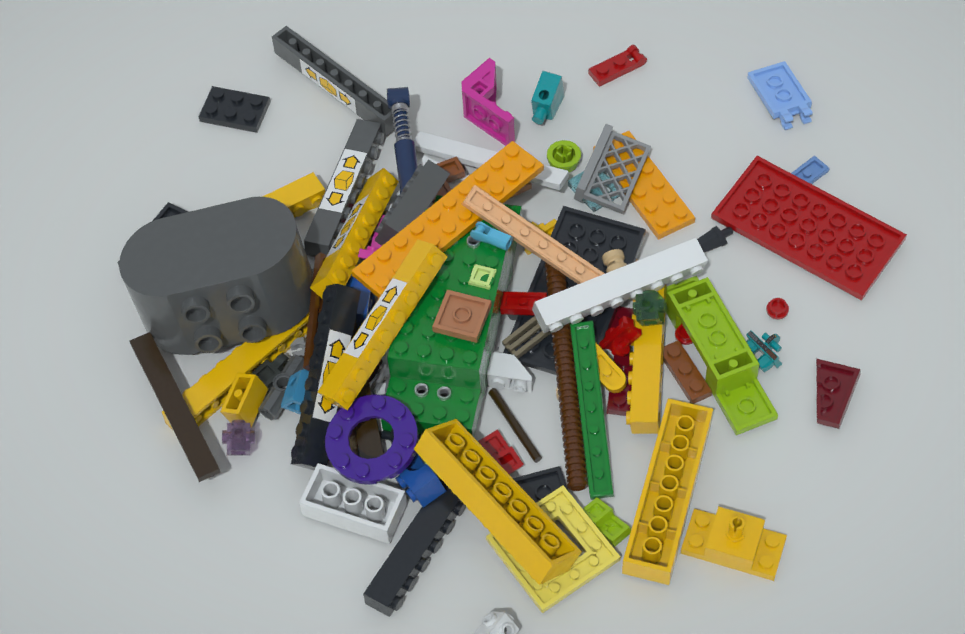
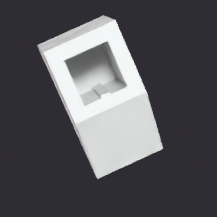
(508, 373)

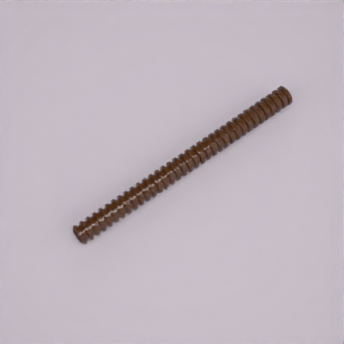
(567, 393)

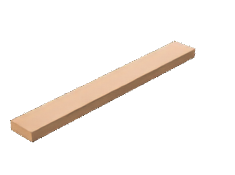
(530, 236)

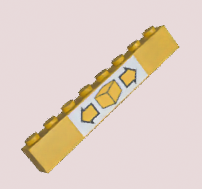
(355, 231)
(382, 324)

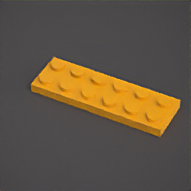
(653, 195)

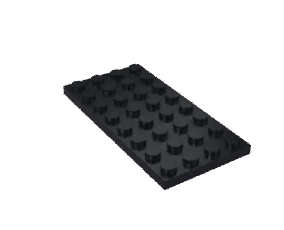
(590, 239)

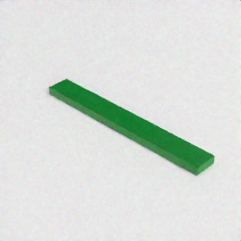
(592, 410)

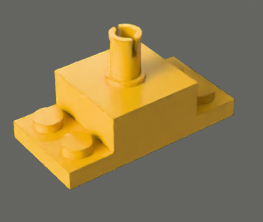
(734, 542)

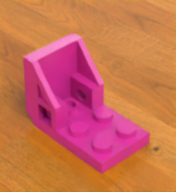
(480, 105)

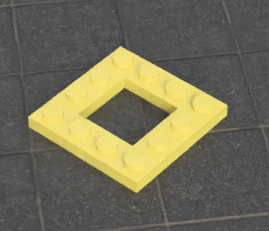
(597, 555)

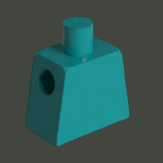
(547, 97)

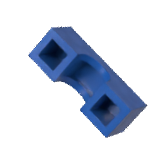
(421, 482)

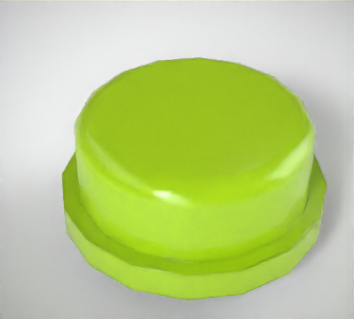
(564, 155)

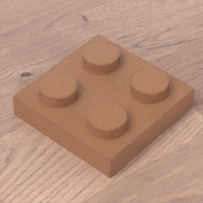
(462, 316)

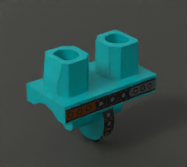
(768, 358)

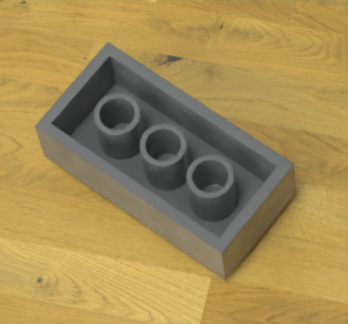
(412, 201)

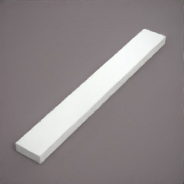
(477, 156)

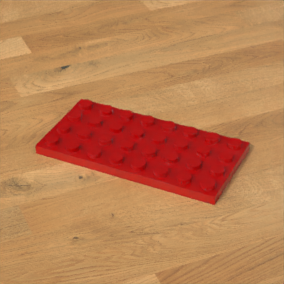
(809, 227)

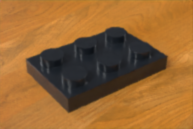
(234, 109)

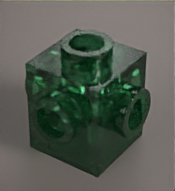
(649, 308)

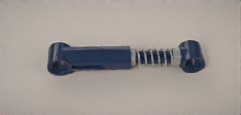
(405, 149)

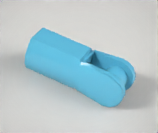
(491, 236)

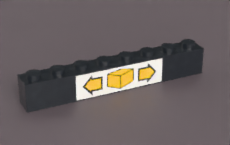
(330, 341)

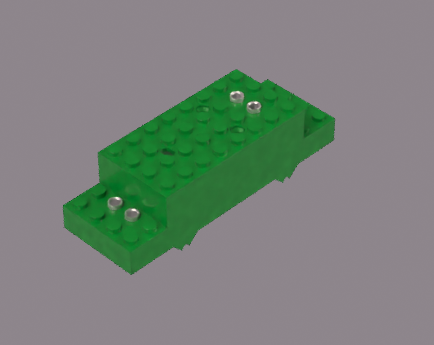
(445, 363)

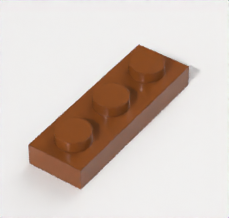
(685, 373)

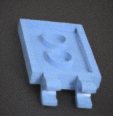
(781, 93)

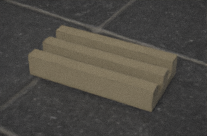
(519, 332)

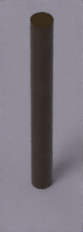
(514, 424)

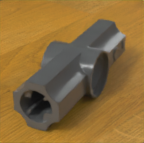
(271, 405)

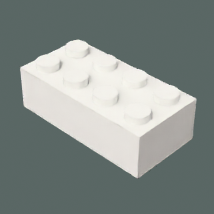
(353, 506)

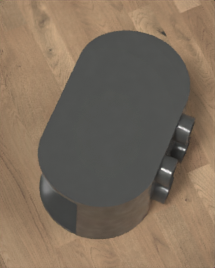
(218, 275)

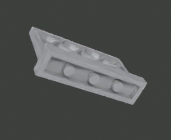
(594, 167)

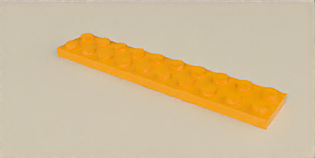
(448, 219)

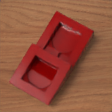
(501, 452)

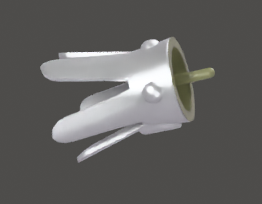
(382, 376)

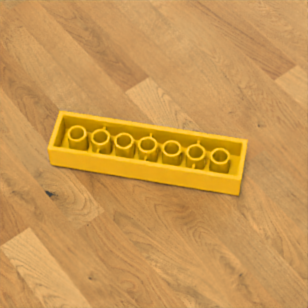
(667, 492)
(497, 501)

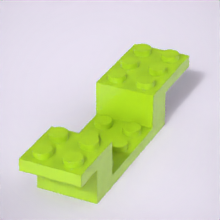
(728, 358)

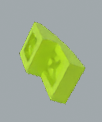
(605, 520)

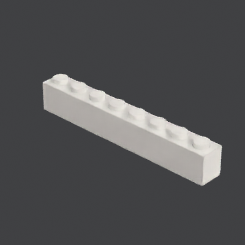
(619, 285)

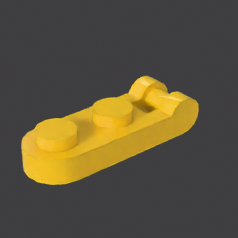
(610, 374)

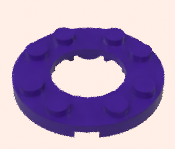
(385, 466)

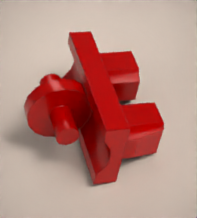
(620, 338)

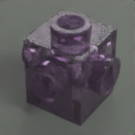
(235, 445)

